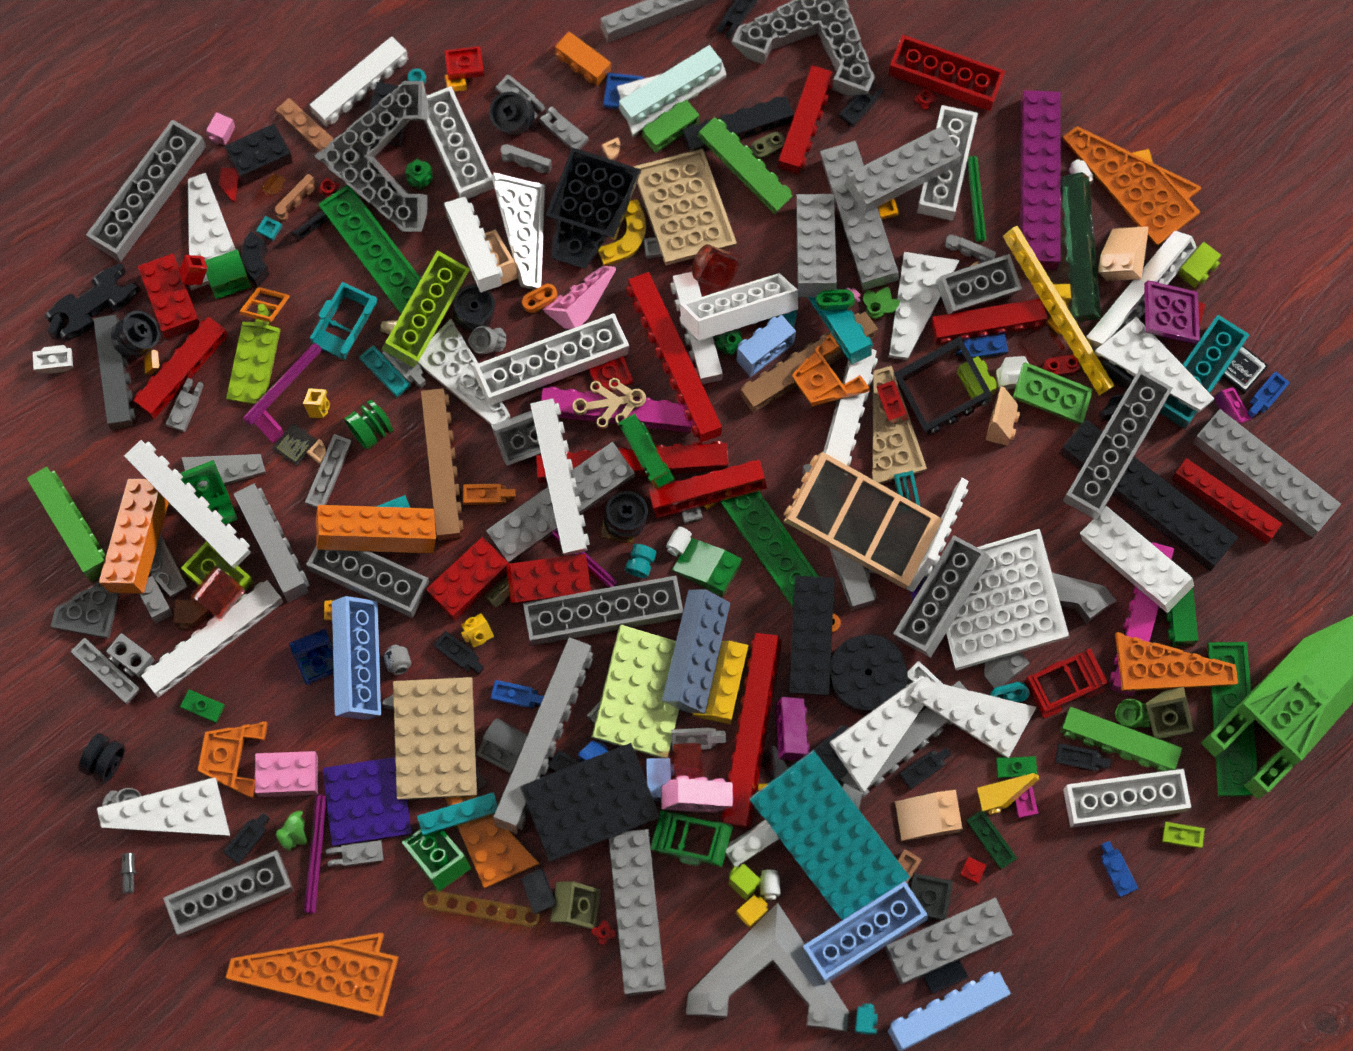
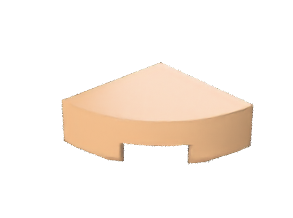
(611, 148)
(317, 452)

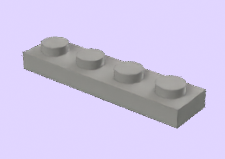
(328, 471)
(105, 671)

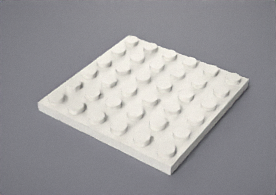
(1010, 605)

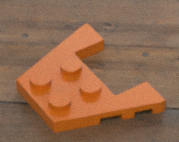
(820, 382)
(223, 752)

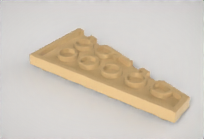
(893, 445)

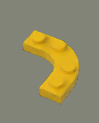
(630, 241)

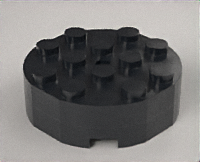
(864, 656)

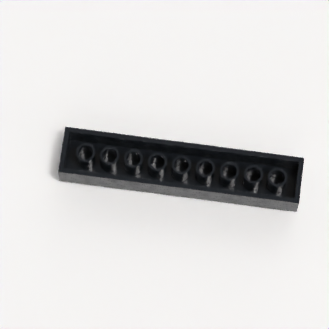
(1158, 503)

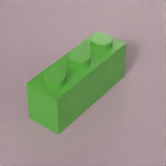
(669, 125)

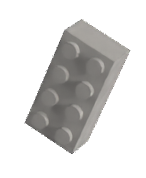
(979, 284)

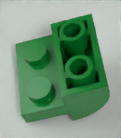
(226, 274)

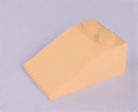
(1124, 254)
(502, 256)
(1003, 418)
(928, 815)

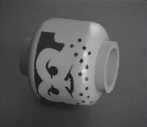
(397, 659)

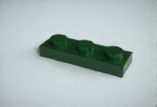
(991, 839)

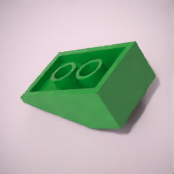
(708, 566)
(437, 857)

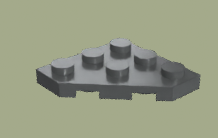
(88, 612)

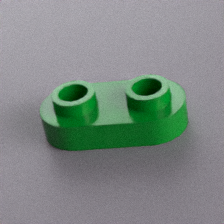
(835, 299)

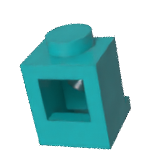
(866, 1020)

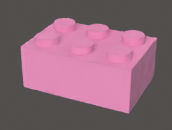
(286, 774)
(696, 795)

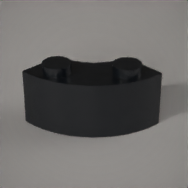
(253, 259)

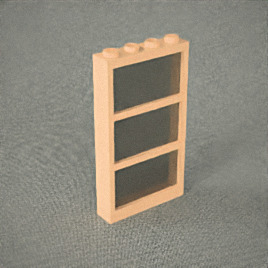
(862, 519)

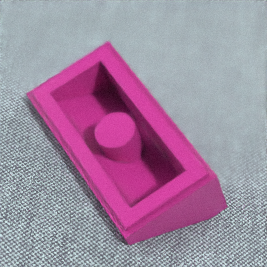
(1232, 405)
(269, 427)

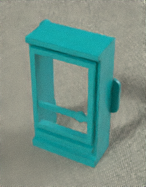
(330, 342)

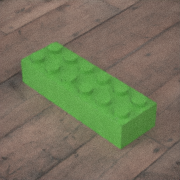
(69, 522)

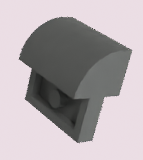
(502, 745)

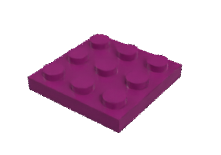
(1171, 312)

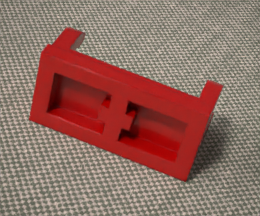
(892, 402)

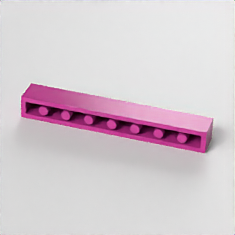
(653, 414)
(1139, 623)

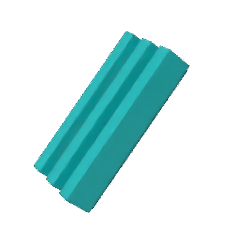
(905, 484)

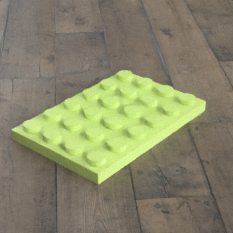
(633, 694)

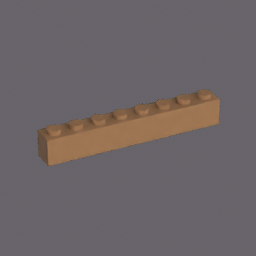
(779, 380)
(441, 465)

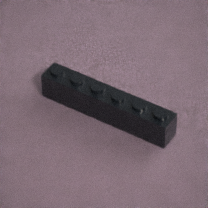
(745, 122)

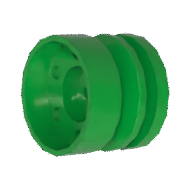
(369, 424)

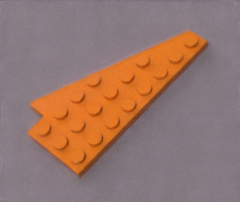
(1143, 189)
(336, 972)

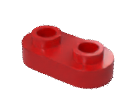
(1062, 364)

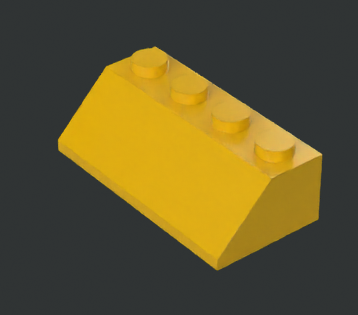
(725, 682)

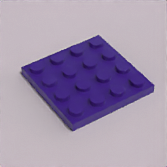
(365, 802)

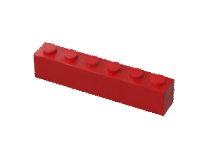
(805, 120)
(989, 321)
(182, 365)
(708, 488)
(1226, 501)

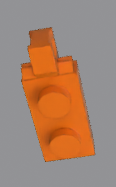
(487, 494)

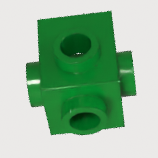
(419, 174)
(728, 341)

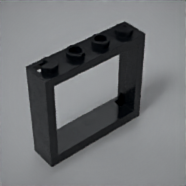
(931, 359)

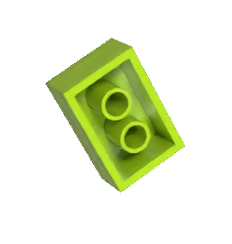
(205, 559)

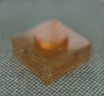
(273, 184)

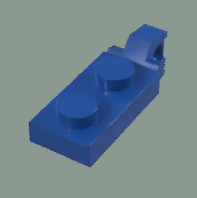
(986, 346)
(1268, 394)
(515, 694)
(1117, 870)

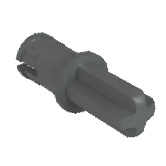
(128, 872)

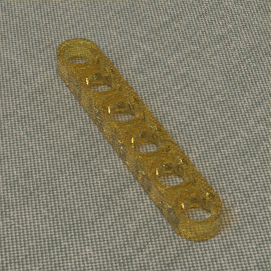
(481, 910)

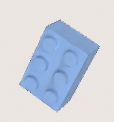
(765, 345)

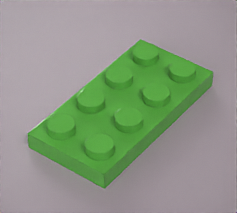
(1052, 393)

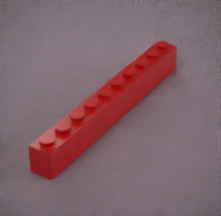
(674, 357)
(679, 458)
(752, 728)

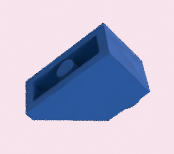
(591, 750)

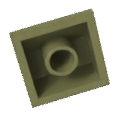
(1170, 713)
(575, 905)

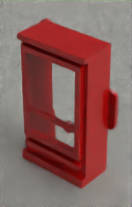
(1091, 672)

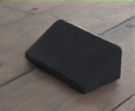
(309, 225)
(772, 764)
(538, 891)
(945, 977)

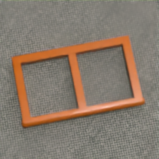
(251, 300)

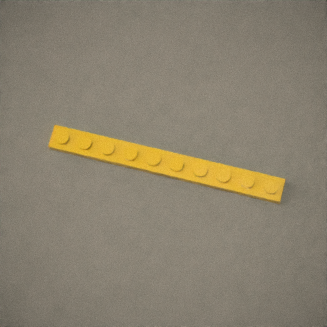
(1058, 310)

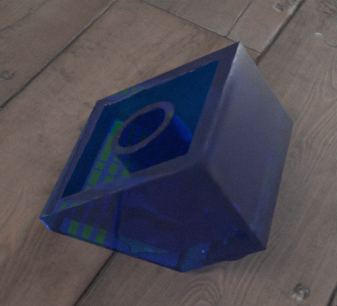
(314, 656)

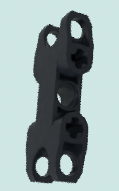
(83, 309)

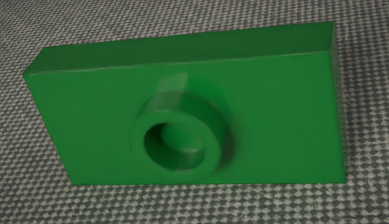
(202, 706)
(1015, 766)

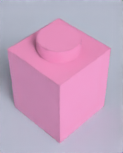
(220, 129)

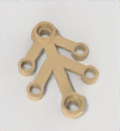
(611, 401)

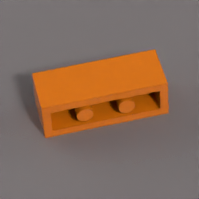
(582, 58)

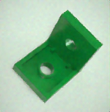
(213, 492)

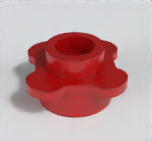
(925, 94)
(328, 183)
(598, 932)

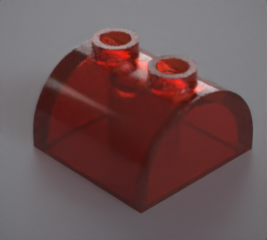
(715, 266)
(217, 593)

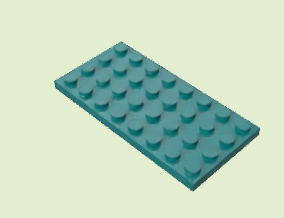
(829, 836)

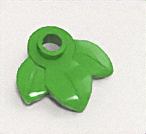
(881, 301)

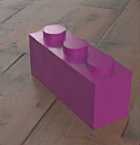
(791, 728)

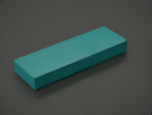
(385, 371)

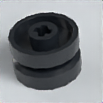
(501, 111)
(469, 298)
(135, 334)
(625, 515)
(101, 758)

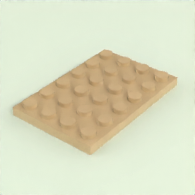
(684, 206)
(434, 738)

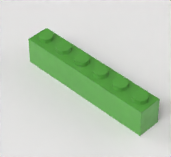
(745, 165)
(1120, 740)

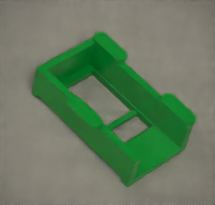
(646, 452)
(665, 832)

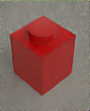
(193, 270)

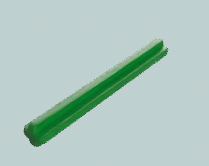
(976, 199)

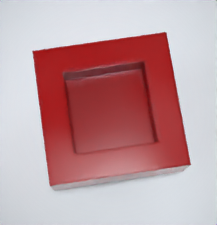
(973, 870)

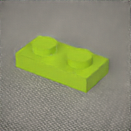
(1183, 835)

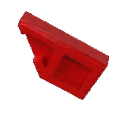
(229, 182)

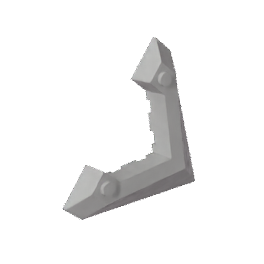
(806, 18)
(354, 151)
(1083, 596)
(769, 942)

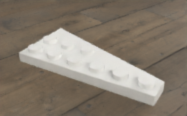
(523, 217)
(206, 224)
(917, 298)
(179, 809)

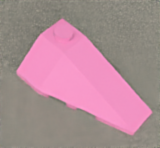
(578, 304)

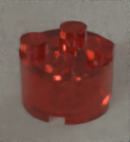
(688, 760)

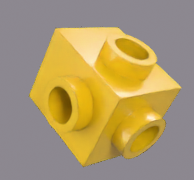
(476, 630)

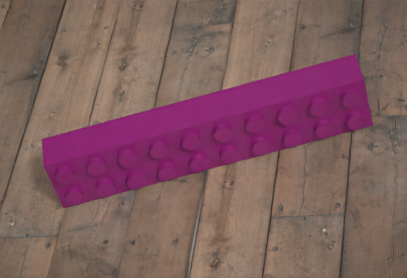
(1041, 175)

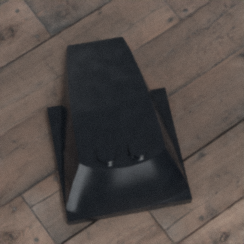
(589, 205)

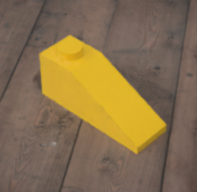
(1002, 794)

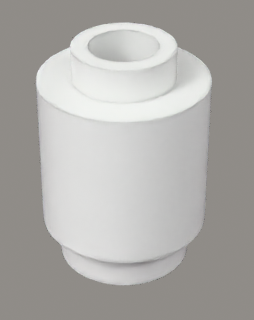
(1080, 166)
(678, 541)
(770, 884)

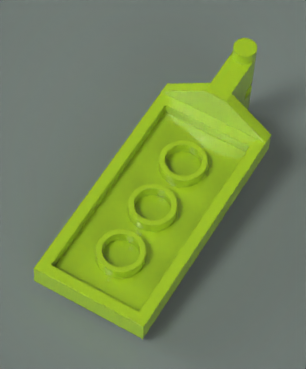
(253, 360)

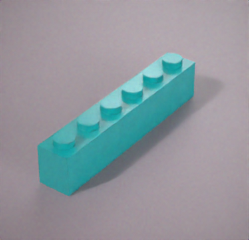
(846, 332)

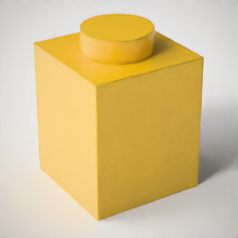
(752, 911)

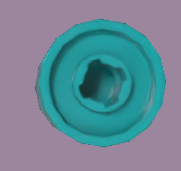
(640, 562)

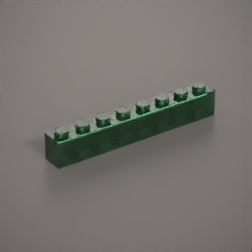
(1081, 247)

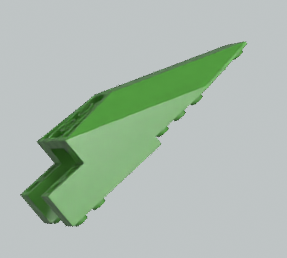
(1295, 702)

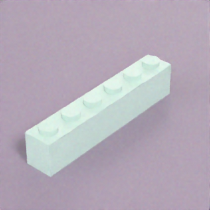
(670, 85)

